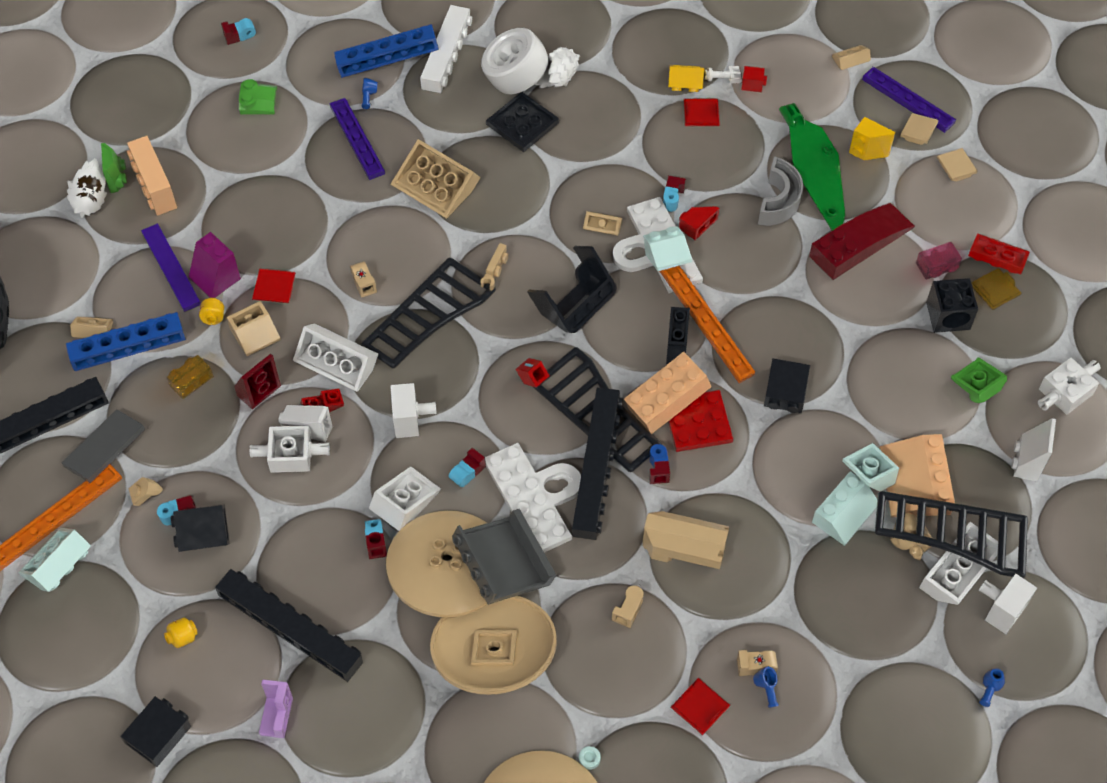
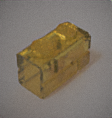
(189, 376)

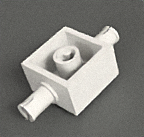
(1069, 385)
(289, 449)

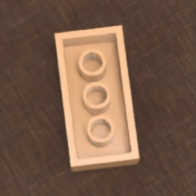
(151, 176)
(667, 392)

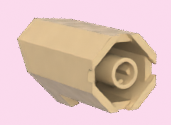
(684, 539)

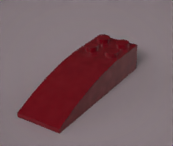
(858, 239)

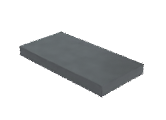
(103, 446)

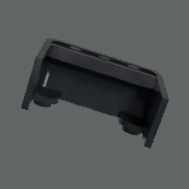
(583, 301)

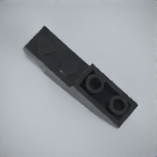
(677, 332)

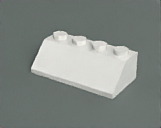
(334, 356)
(956, 575)

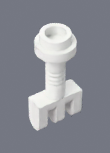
(732, 73)

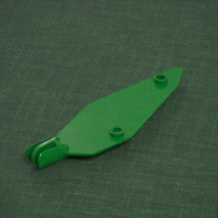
(817, 164)

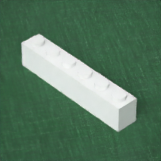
(449, 42)

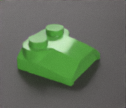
(256, 98)
(113, 168)
(980, 380)

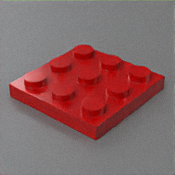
(701, 423)

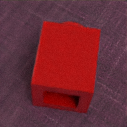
(753, 79)
(532, 372)

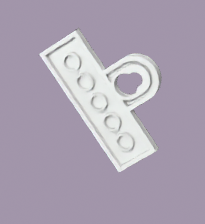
(649, 217)
(526, 490)

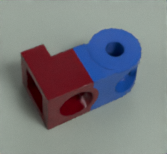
(659, 459)

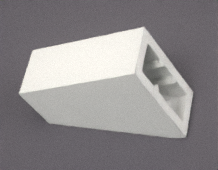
(313, 416)

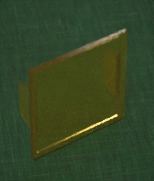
(996, 288)

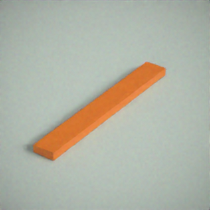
(708, 323)
(56, 516)

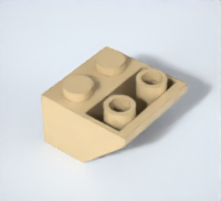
(253, 328)

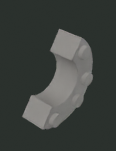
(785, 205)

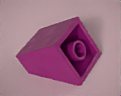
(213, 266)

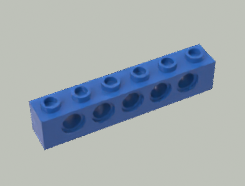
(386, 51)
(125, 341)

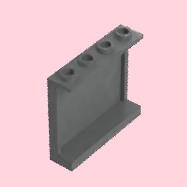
(504, 558)

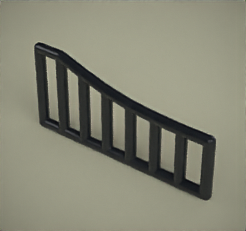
(430, 328)
(577, 419)
(959, 549)

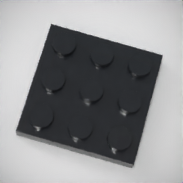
(522, 121)

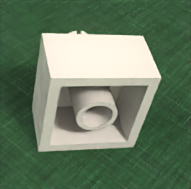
(407, 410)
(1008, 602)

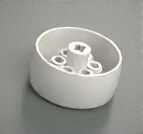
(521, 68)

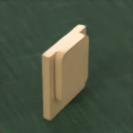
(919, 129)
(957, 165)

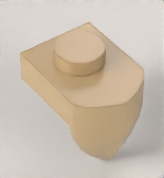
(144, 489)

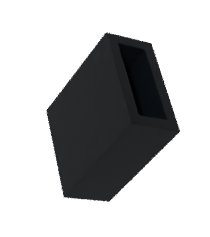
(787, 386)
(200, 528)
(156, 730)

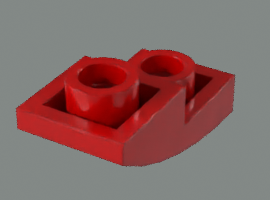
(328, 398)

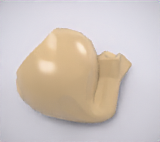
(914, 548)

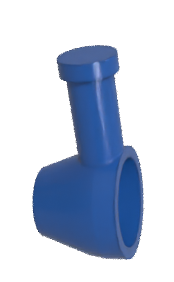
(369, 88)
(767, 679)
(991, 684)

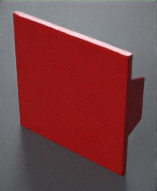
(701, 112)
(274, 285)
(700, 706)

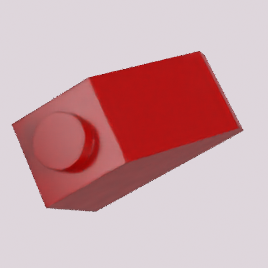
(698, 220)

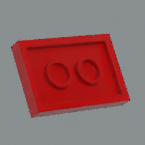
(998, 254)

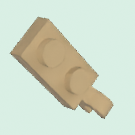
(494, 267)

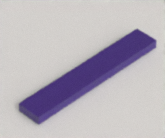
(907, 98)
(357, 139)
(171, 267)

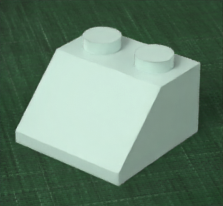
(667, 248)
(873, 467)

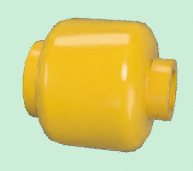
(211, 311)
(180, 632)

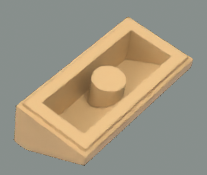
(852, 57)
(602, 223)
(87, 326)

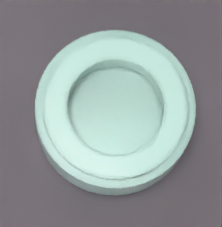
(589, 757)

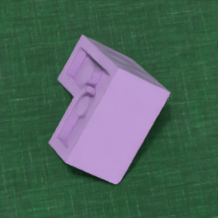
(276, 708)

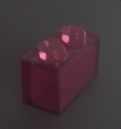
(938, 260)

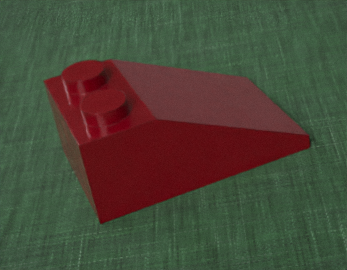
(258, 382)

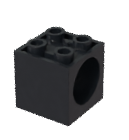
(952, 305)

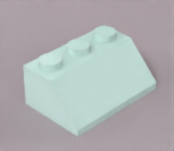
(846, 509)
(55, 559)

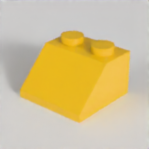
(686, 77)
(871, 140)

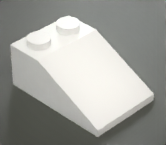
(1033, 451)
(403, 498)

